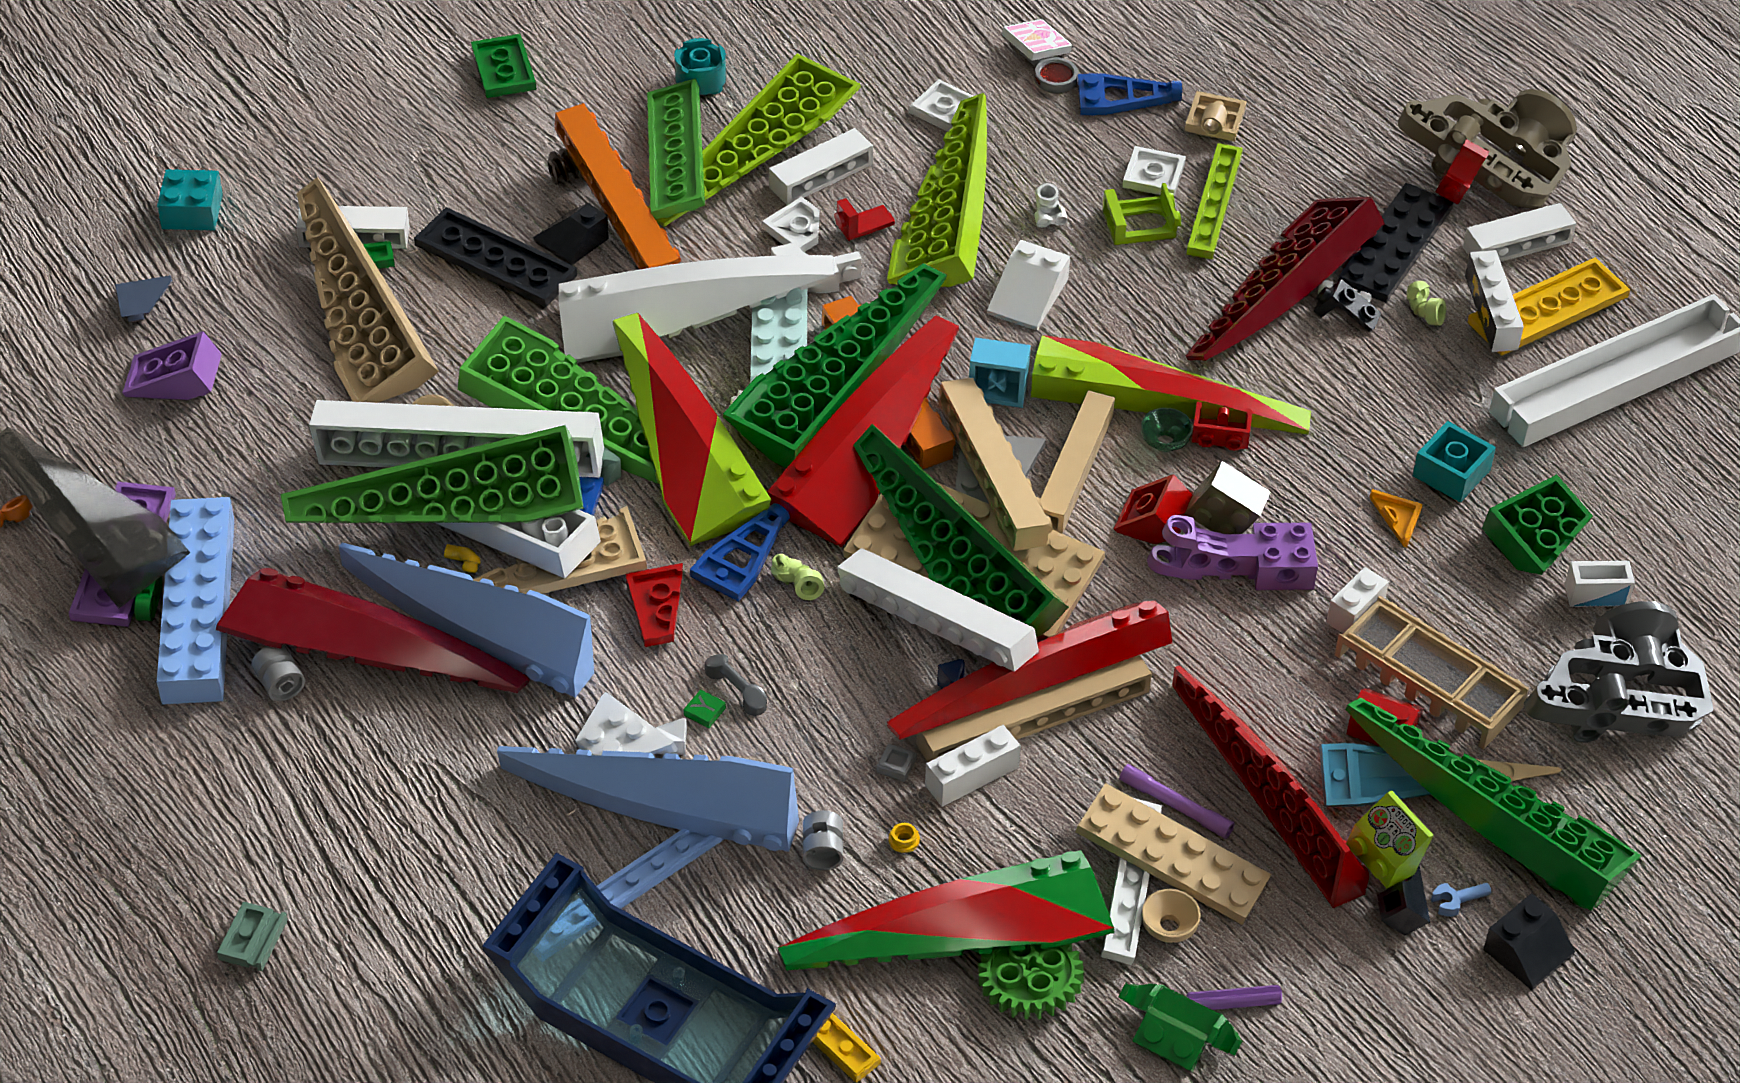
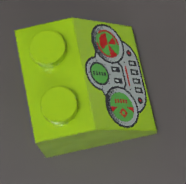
(1390, 840)

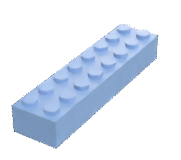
(194, 601)

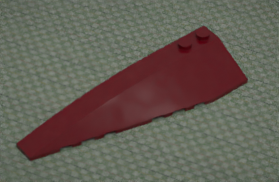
(1312, 251)

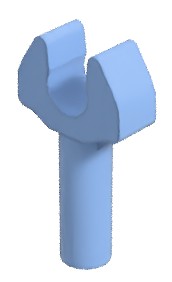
(1455, 897)

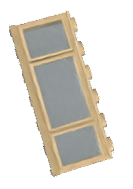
(1434, 667)

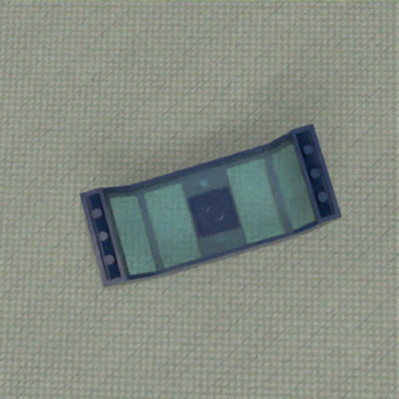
(643, 991)

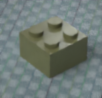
(1227, 501)

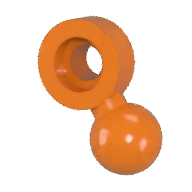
(16, 509)

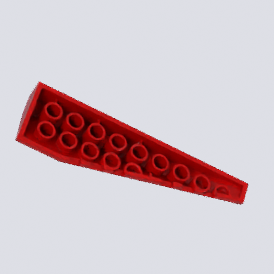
(1278, 795)

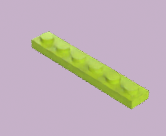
(1214, 201)

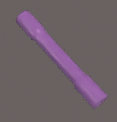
(1207, 818)

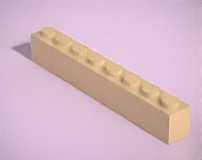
(994, 464)
(1044, 707)

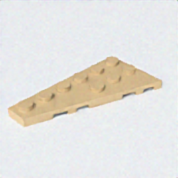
(613, 556)

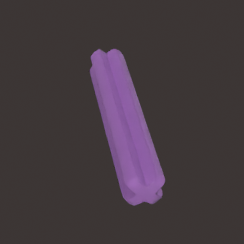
(1238, 997)

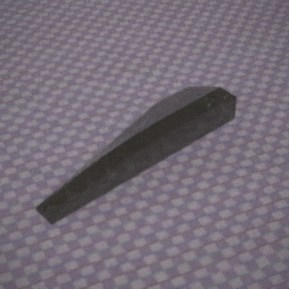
(107, 532)

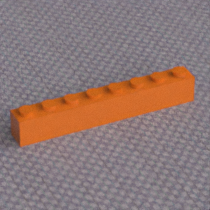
(614, 188)
(928, 439)

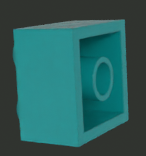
(190, 199)
(1454, 461)

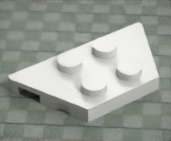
(620, 729)

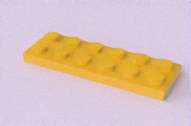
(1562, 300)

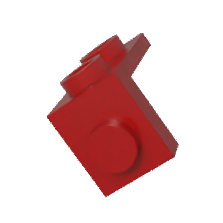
(859, 224)

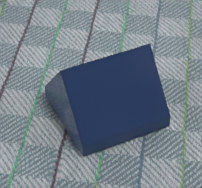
(950, 672)

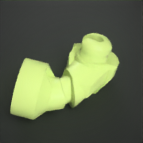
(1432, 310)
(807, 582)

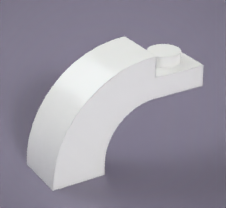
(846, 267)

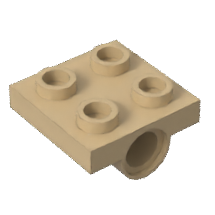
(1215, 116)

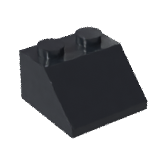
(1529, 942)

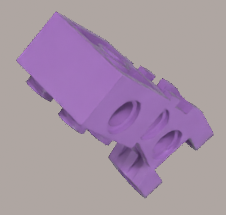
(1273, 554)

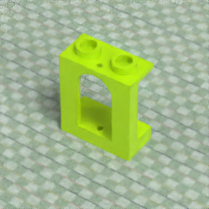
(1116, 210)

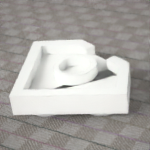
(795, 223)

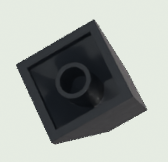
(575, 233)

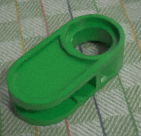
(147, 601)

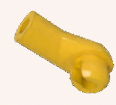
(463, 554)

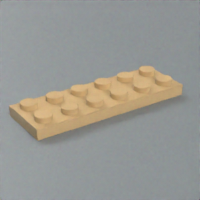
(1173, 853)

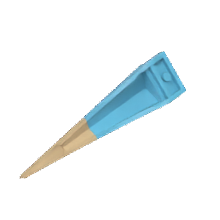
(1365, 773)

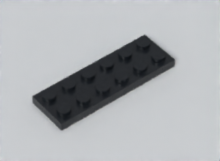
(1392, 252)
(495, 256)

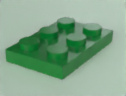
(503, 65)

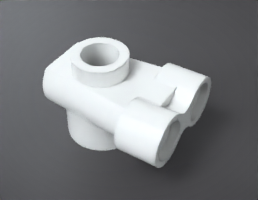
(1048, 206)

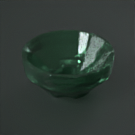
(1166, 423)

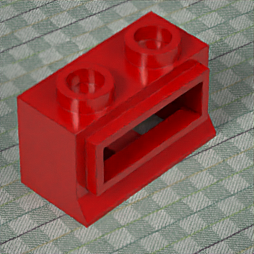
(1221, 431)

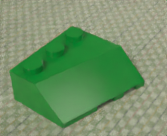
(1536, 524)

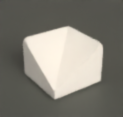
(677, 732)

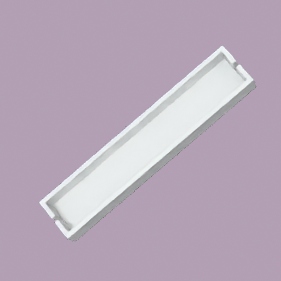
(1616, 370)

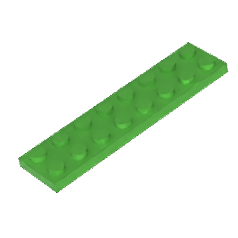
(675, 149)

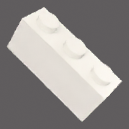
(972, 765)

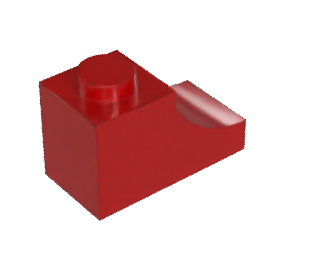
(1461, 171)

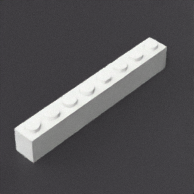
(938, 609)

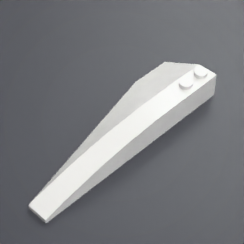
(677, 296)

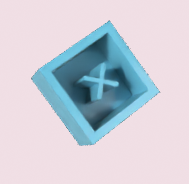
(1000, 371)

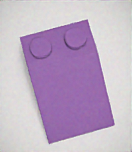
(174, 370)

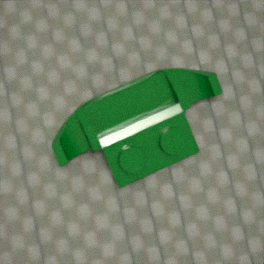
(1177, 1025)

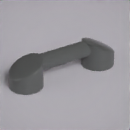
(753, 695)

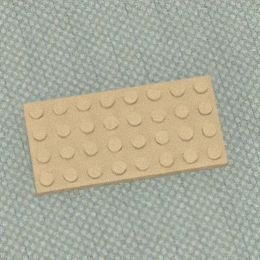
(1062, 565)

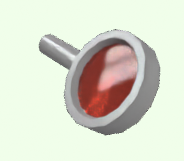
(1054, 74)

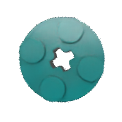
(701, 61)

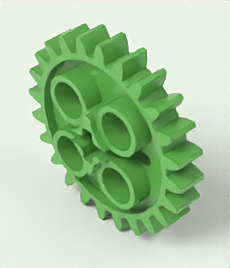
(1031, 978)

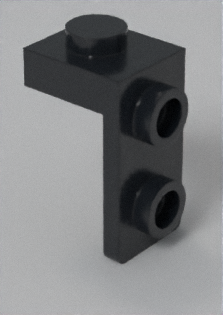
(1349, 301)

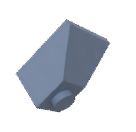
(141, 296)

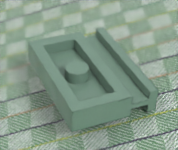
(252, 936)

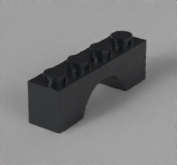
(1405, 905)

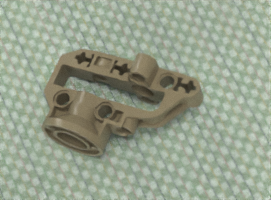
(1531, 125)

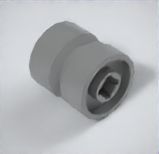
(278, 673)
(822, 840)

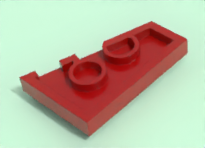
(656, 602)

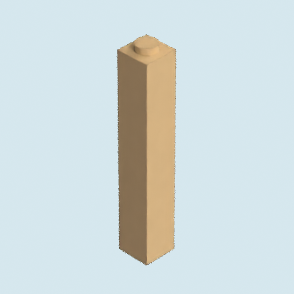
(1077, 458)

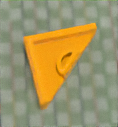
(1398, 513)

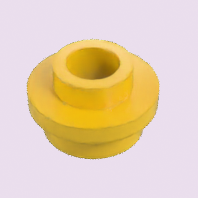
(904, 831)

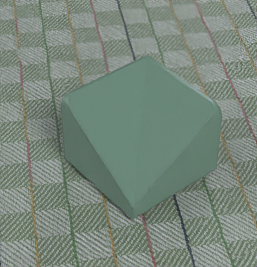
(610, 468)

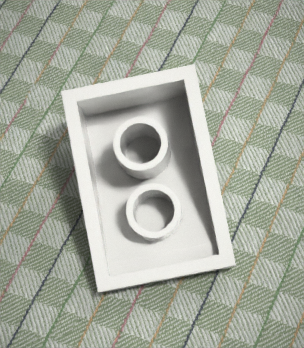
(1029, 285)

